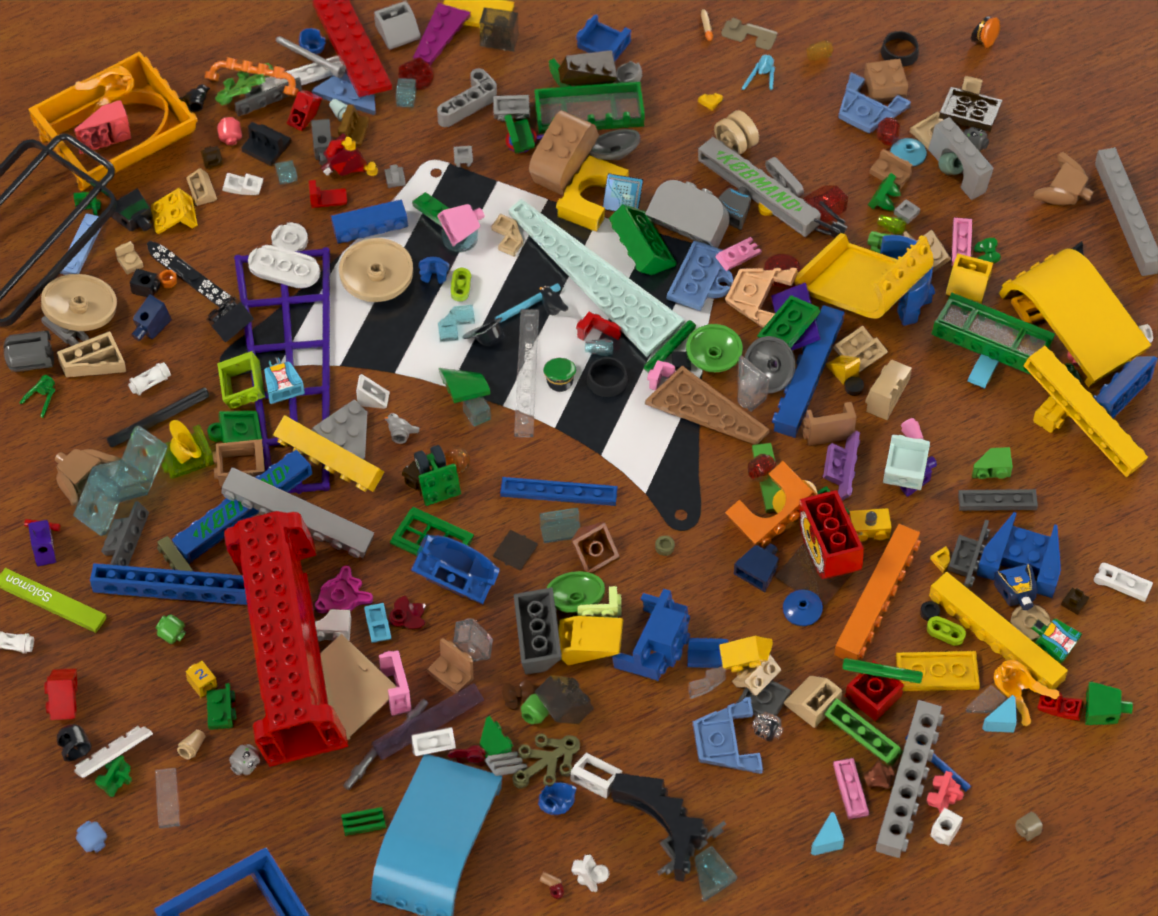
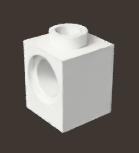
(949, 820)

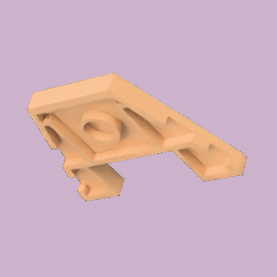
(751, 290)

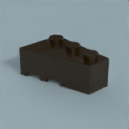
(588, 69)

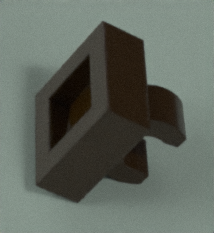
(211, 157)
(1075, 600)

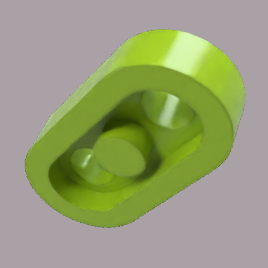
(459, 285)
(946, 631)

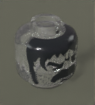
(767, 726)

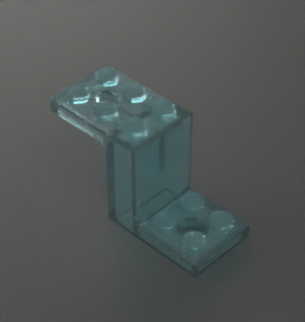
(120, 480)

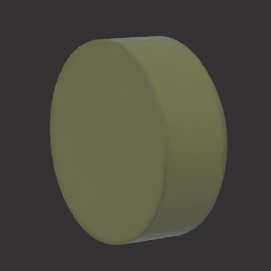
(664, 545)

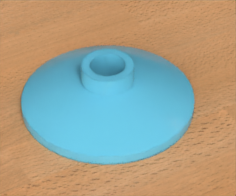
(909, 150)

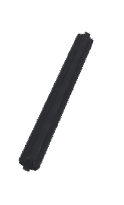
(159, 416)

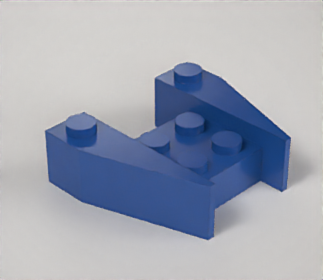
(1018, 547)

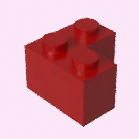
(61, 690)

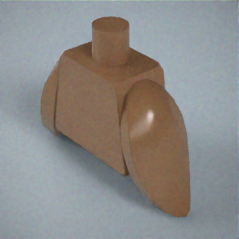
(1068, 184)
(76, 468)

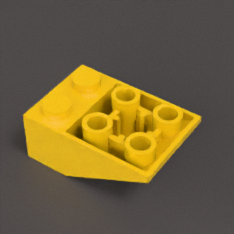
(589, 638)

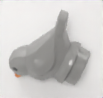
(400, 428)

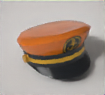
(986, 31)

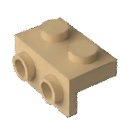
(757, 678)

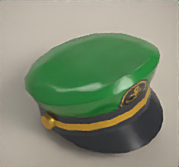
(559, 373)

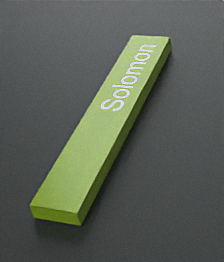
(51, 600)

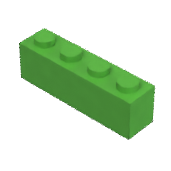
(863, 732)

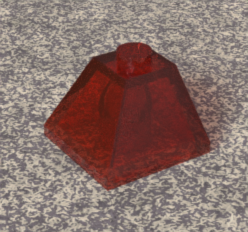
(832, 197)

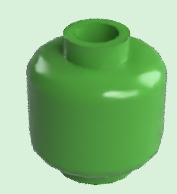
(170, 629)
(533, 710)

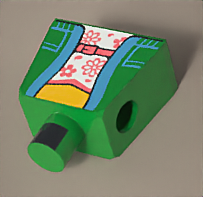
(1056, 638)

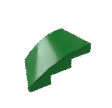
(464, 384)

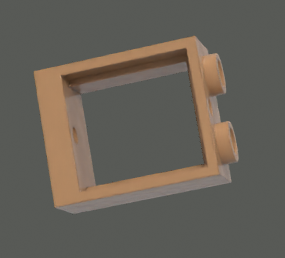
(234, 449)

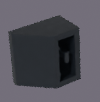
(229, 318)

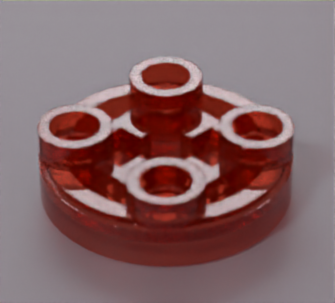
(417, 70)
(784, 262)

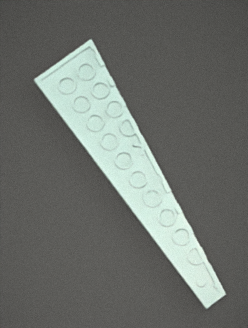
(624, 302)

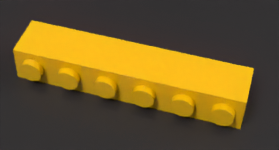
(330, 454)

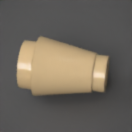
(191, 744)

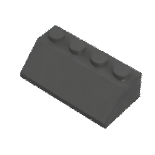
(537, 630)

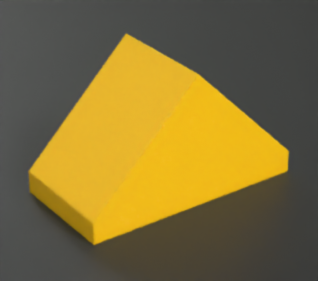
(844, 367)

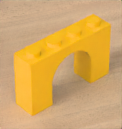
(577, 209)

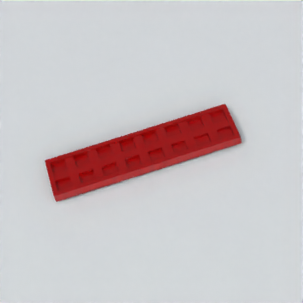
(352, 46)

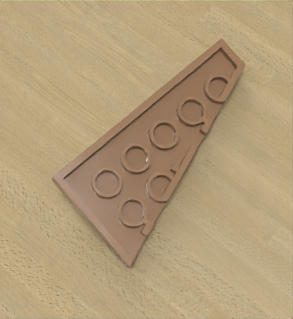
(698, 402)

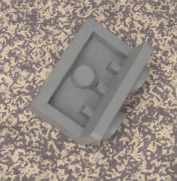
(515, 105)

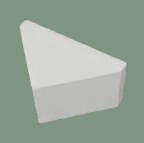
(371, 394)

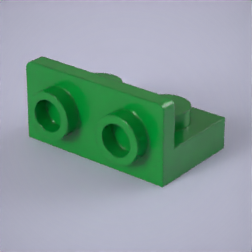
(220, 708)

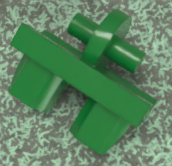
(116, 776)

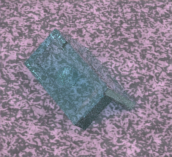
(559, 525)

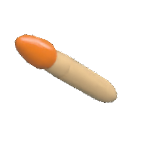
(706, 23)

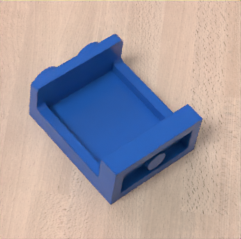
(599, 38)

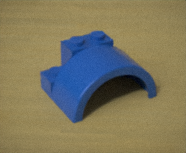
(921, 292)

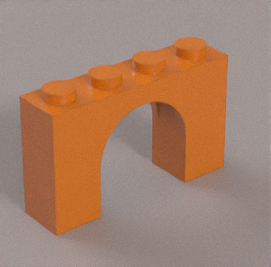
(762, 530)

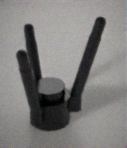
(836, 227)

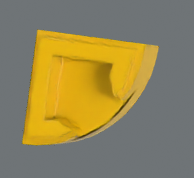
(710, 101)
(941, 559)

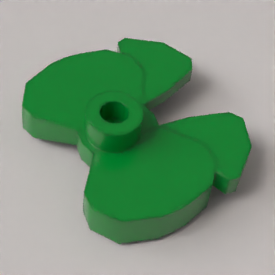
(988, 246)

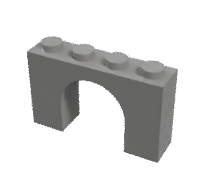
(977, 170)

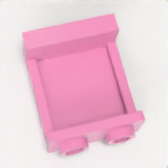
(398, 697)

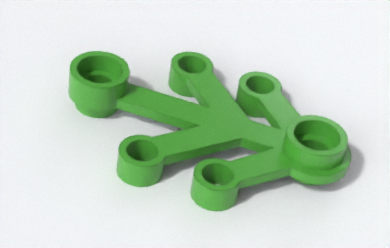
(242, 86)

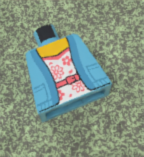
(282, 381)

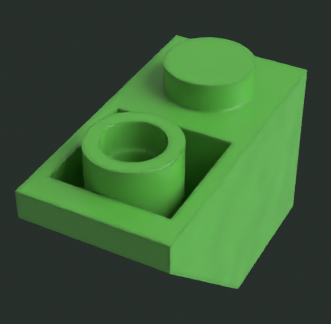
(994, 464)

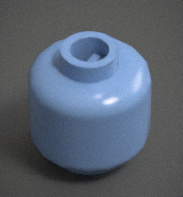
(91, 836)

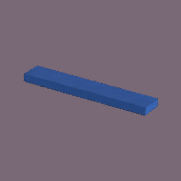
(558, 491)

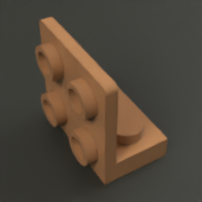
(453, 667)

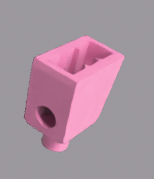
(460, 222)

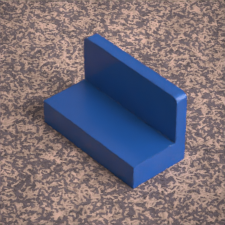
(705, 652)

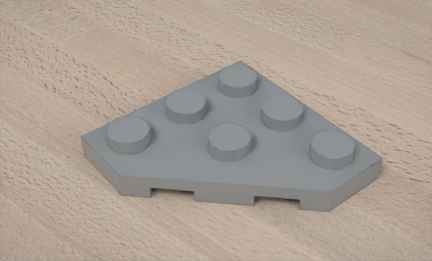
(346, 428)

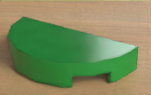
(554, 66)

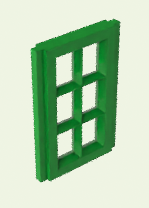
(430, 520)

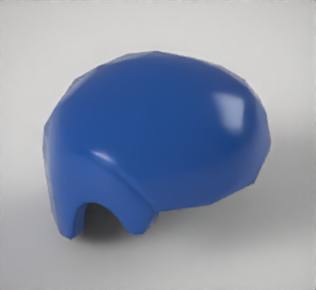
(311, 40)

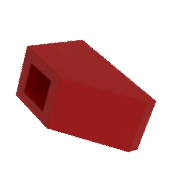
(304, 109)

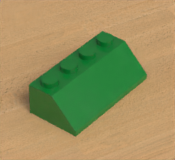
(641, 240)

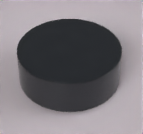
(854, 386)
(929, 609)

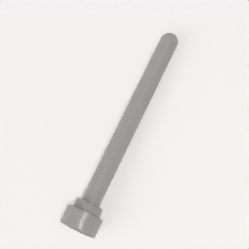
(336, 68)

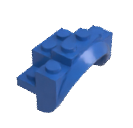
(455, 567)

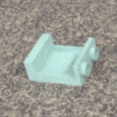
(906, 462)

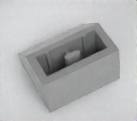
(397, 25)

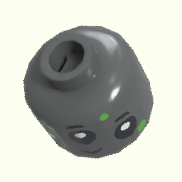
(977, 137)

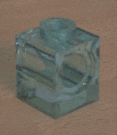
(406, 92)

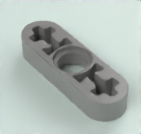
(783, 176)

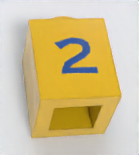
(201, 678)

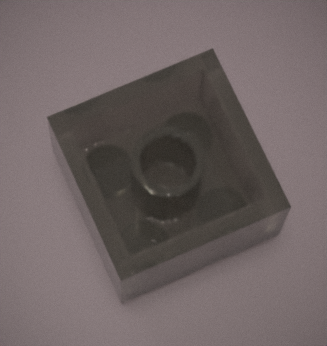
(499, 29)
(564, 699)

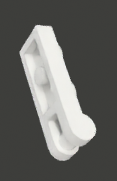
(1123, 581)

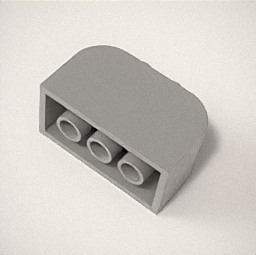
(689, 212)

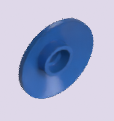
(802, 615)

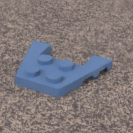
(864, 111)
(717, 739)

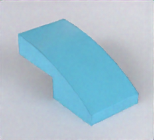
(983, 371)
(377, 623)

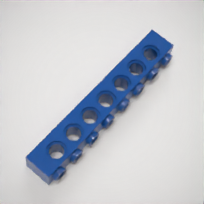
(168, 584)

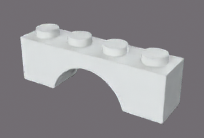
(334, 624)

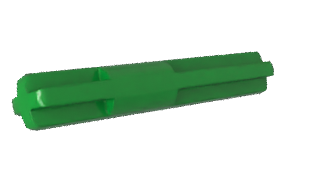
(671, 345)
(882, 670)

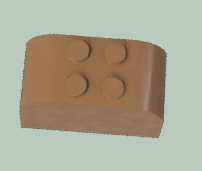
(562, 151)

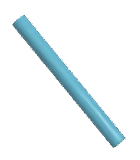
(524, 305)

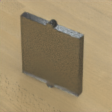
(515, 550)

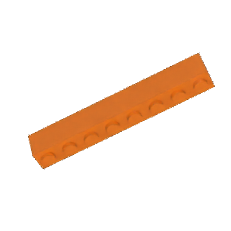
(877, 593)

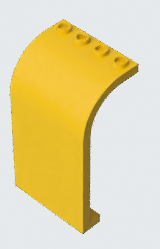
(863, 278)
(1081, 312)

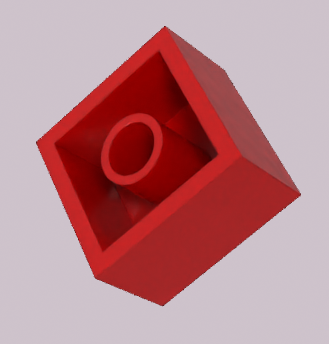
(874, 693)

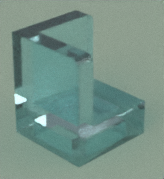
(477, 410)

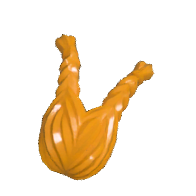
(116, 82)
(1012, 678)

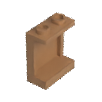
(829, 428)

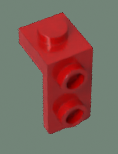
(596, 321)

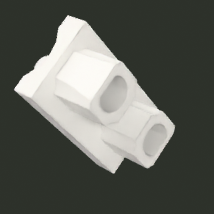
(589, 872)

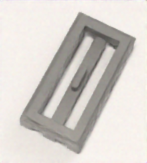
(503, 761)

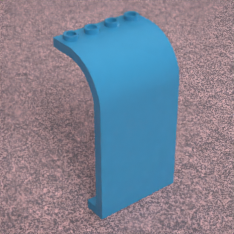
(433, 836)

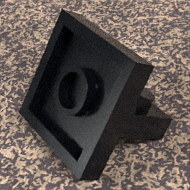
(265, 143)

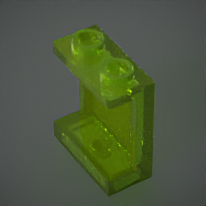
(175, 468)

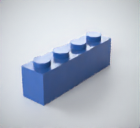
(369, 221)

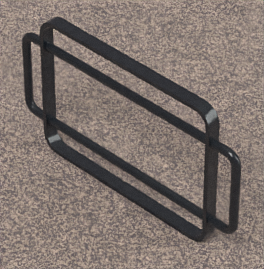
(83, 240)

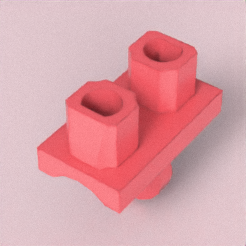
(948, 792)

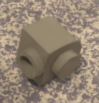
(1029, 826)

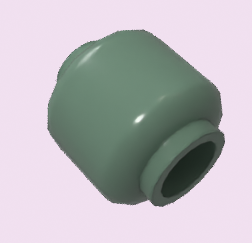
(950, 164)

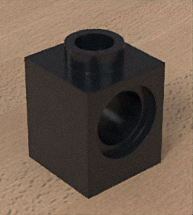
(144, 283)

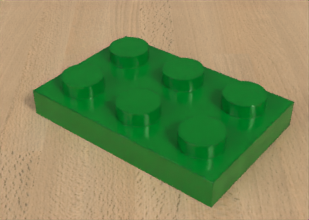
(790, 320)

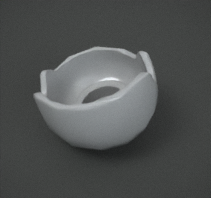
(629, 73)

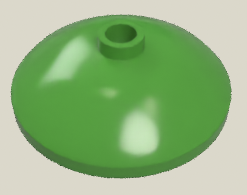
(714, 340)
(576, 589)

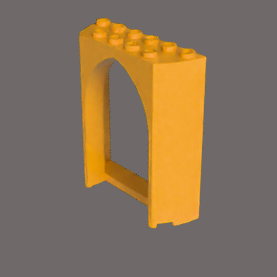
(75, 106)

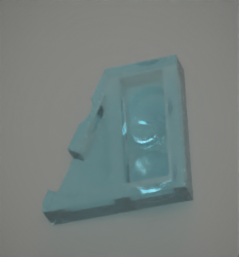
(712, 873)

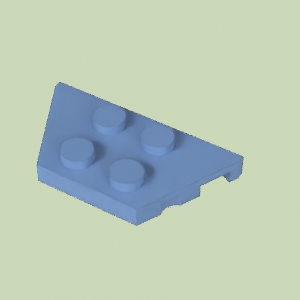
(344, 91)

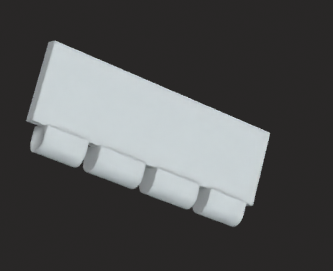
(115, 749)

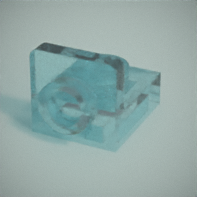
(286, 172)

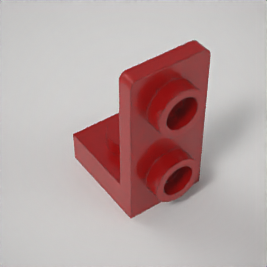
(326, 197)

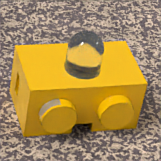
(871, 523)

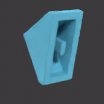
(1003, 718)
(829, 837)

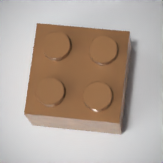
(885, 80)

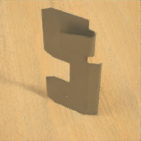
(740, 32)

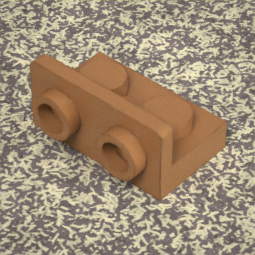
(890, 163)

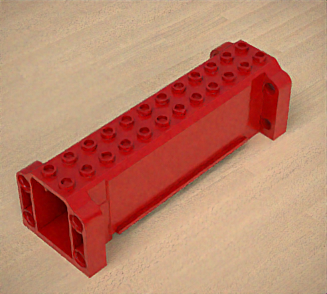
(284, 638)

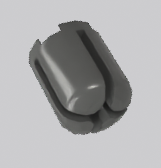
(28, 351)

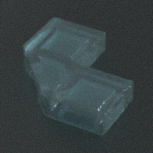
(458, 315)

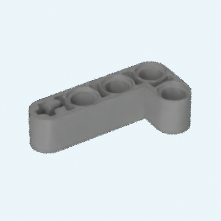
(469, 101)

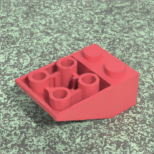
(104, 127)

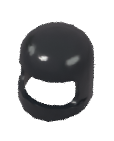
(69, 737)

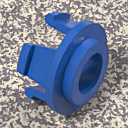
(433, 265)

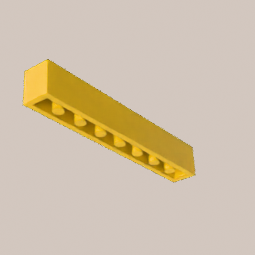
(1085, 411)
(996, 630)

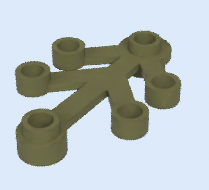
(547, 759)

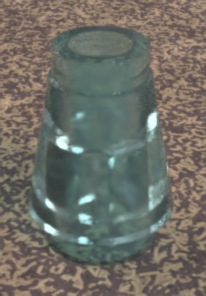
(600, 347)

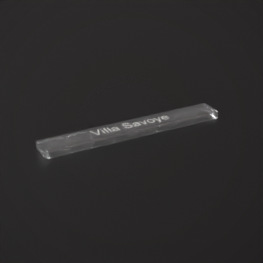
(526, 373)

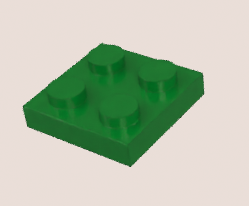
(239, 426)

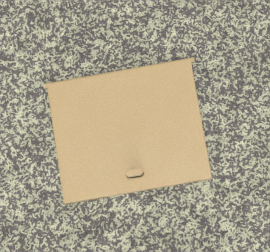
(351, 688)

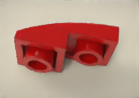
(1061, 707)

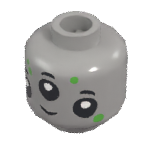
(244, 759)

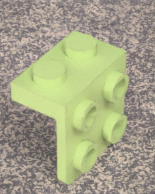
(610, 610)

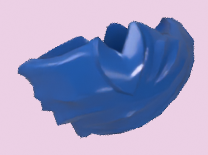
(557, 798)

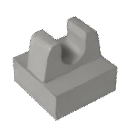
(463, 155)
(395, 176)
(907, 211)

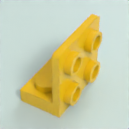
(172, 209)

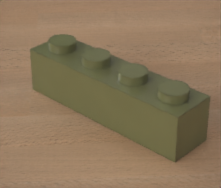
(172, 555)

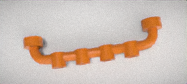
(248, 67)

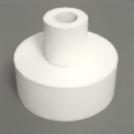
(1147, 331)

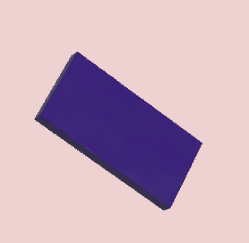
(801, 291)

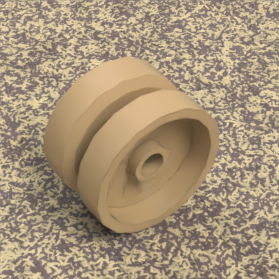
(737, 132)

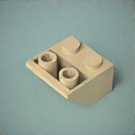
(813, 699)

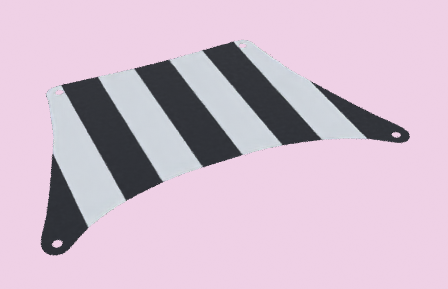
(403, 333)

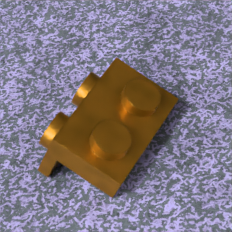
(353, 125)

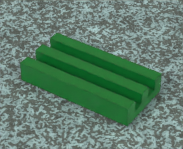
(363, 817)

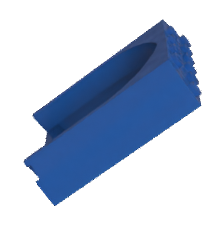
(263, 871)

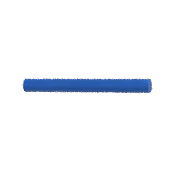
(944, 767)

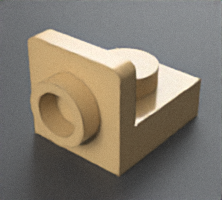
(128, 258)

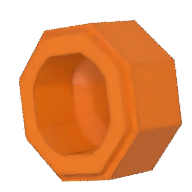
(168, 278)

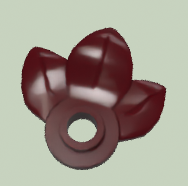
(409, 612)
(473, 754)

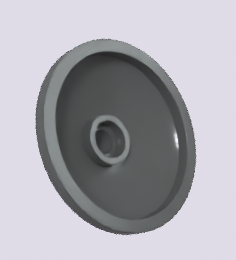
(615, 144)
(764, 353)

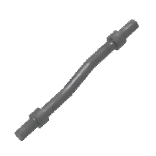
(359, 770)

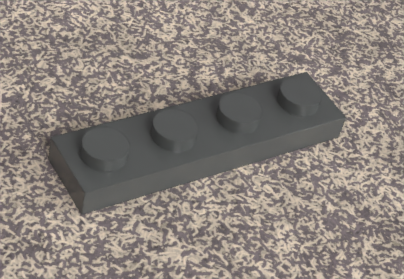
(997, 500)

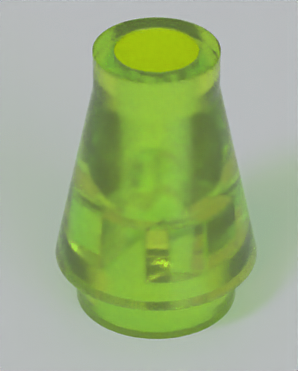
(893, 224)

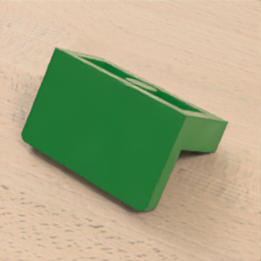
(520, 134)

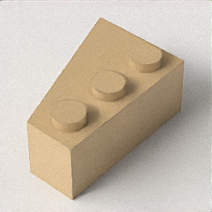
(92, 357)
(888, 389)

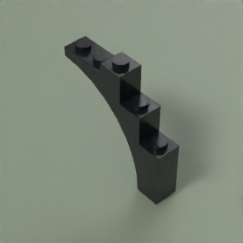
(651, 797)

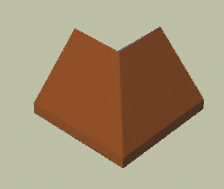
(594, 546)

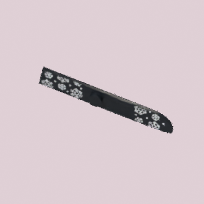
(187, 273)

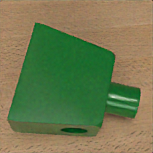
(1104, 705)

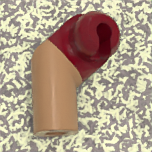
(554, 883)

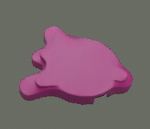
(342, 593)

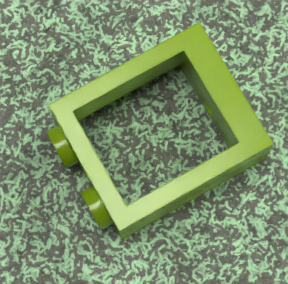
(229, 369)

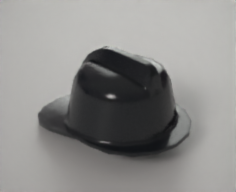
(487, 334)

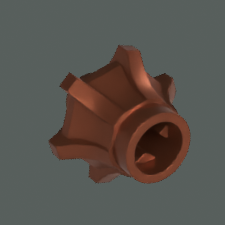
(879, 775)

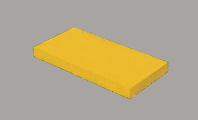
(476, 8)
(941, 670)

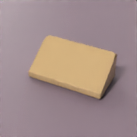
(201, 187)

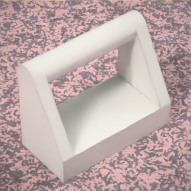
(433, 741)
(591, 781)

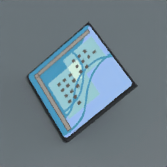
(621, 191)

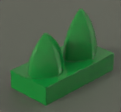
(880, 197)

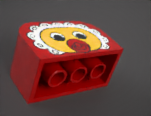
(830, 535)

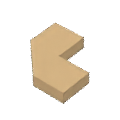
(509, 228)

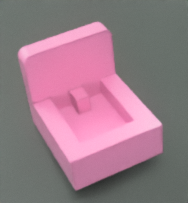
(661, 369)

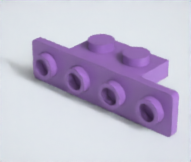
(841, 464)

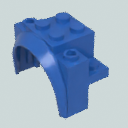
(663, 633)

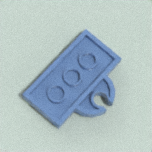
(699, 277)

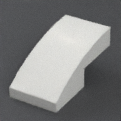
(242, 185)

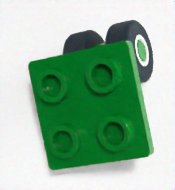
(441, 481)

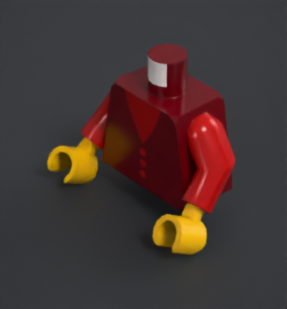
(346, 158)

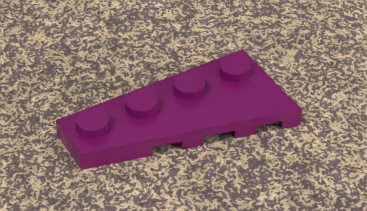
(439, 32)

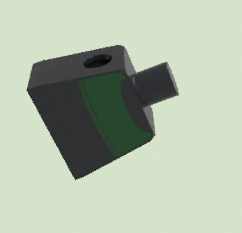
(133, 211)

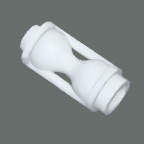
(155, 375)
(21, 642)

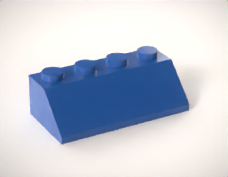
(1126, 384)

